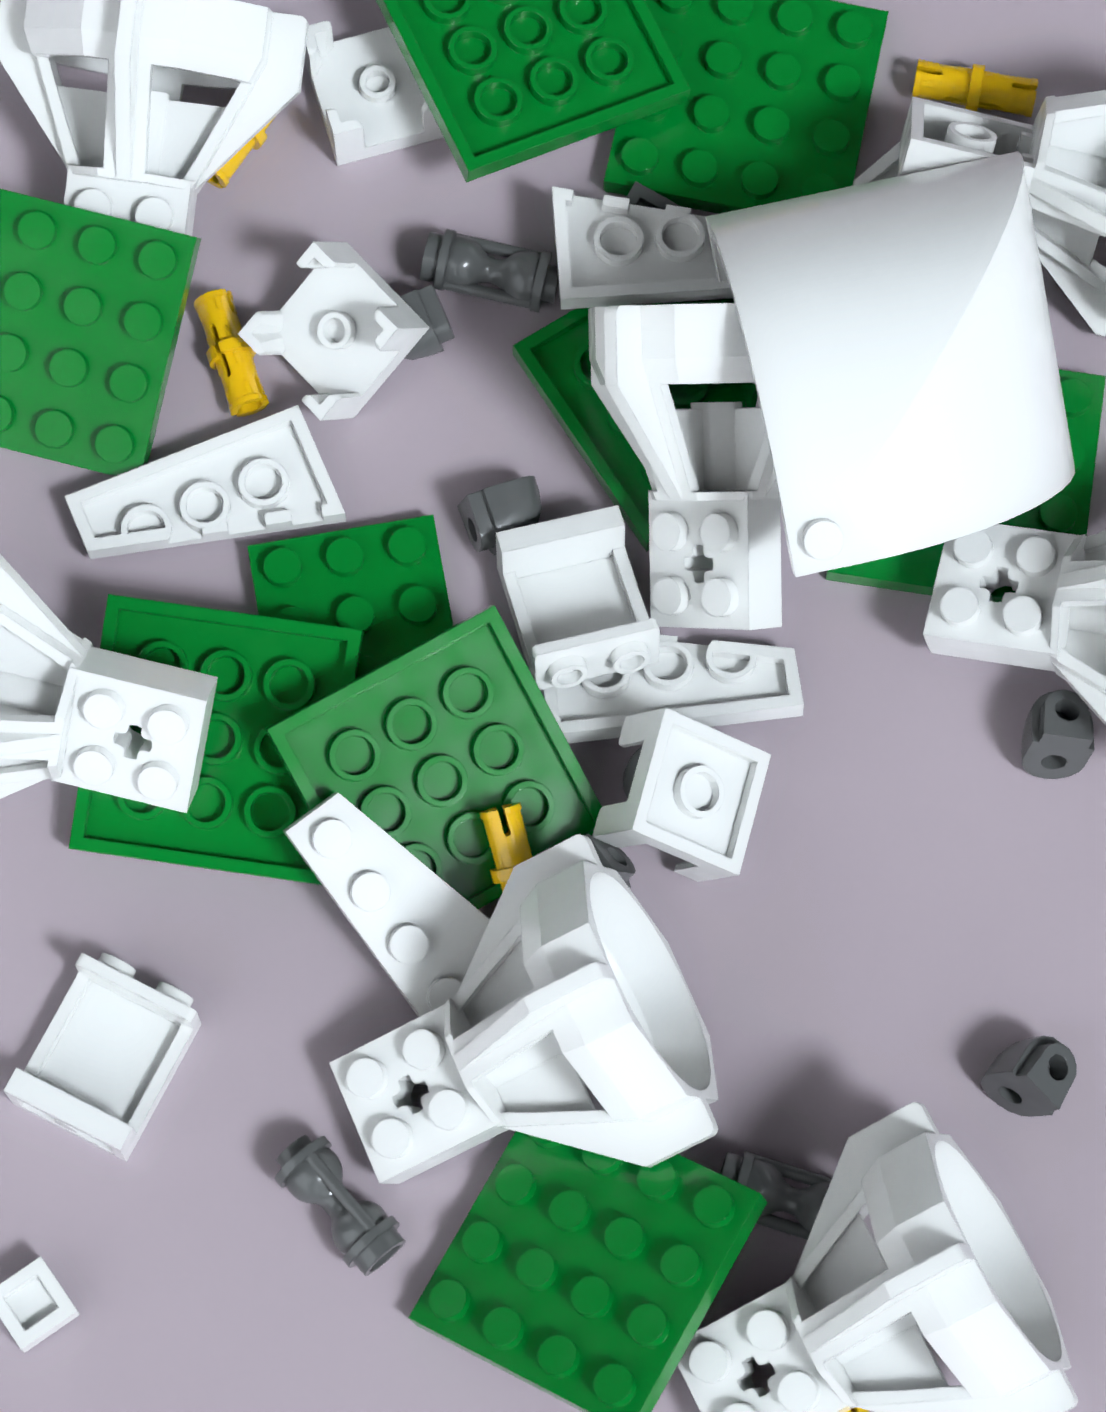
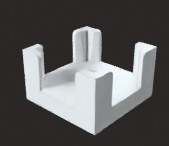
(366, 94)
(338, 330)
(688, 794)

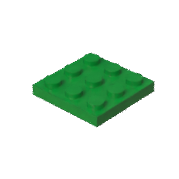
(359, 578)

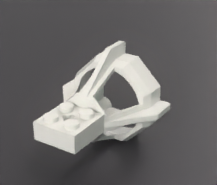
(138, 145)
(1063, 174)
(706, 465)
(1048, 622)
(73, 708)
(555, 996)
(859, 1313)

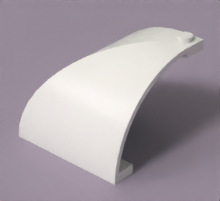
(900, 358)

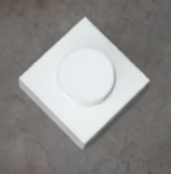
(34, 1304)

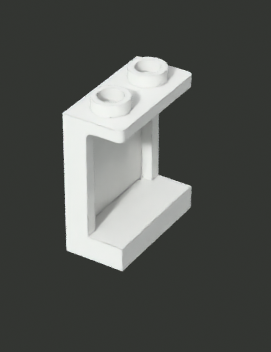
(576, 598)
(107, 1055)

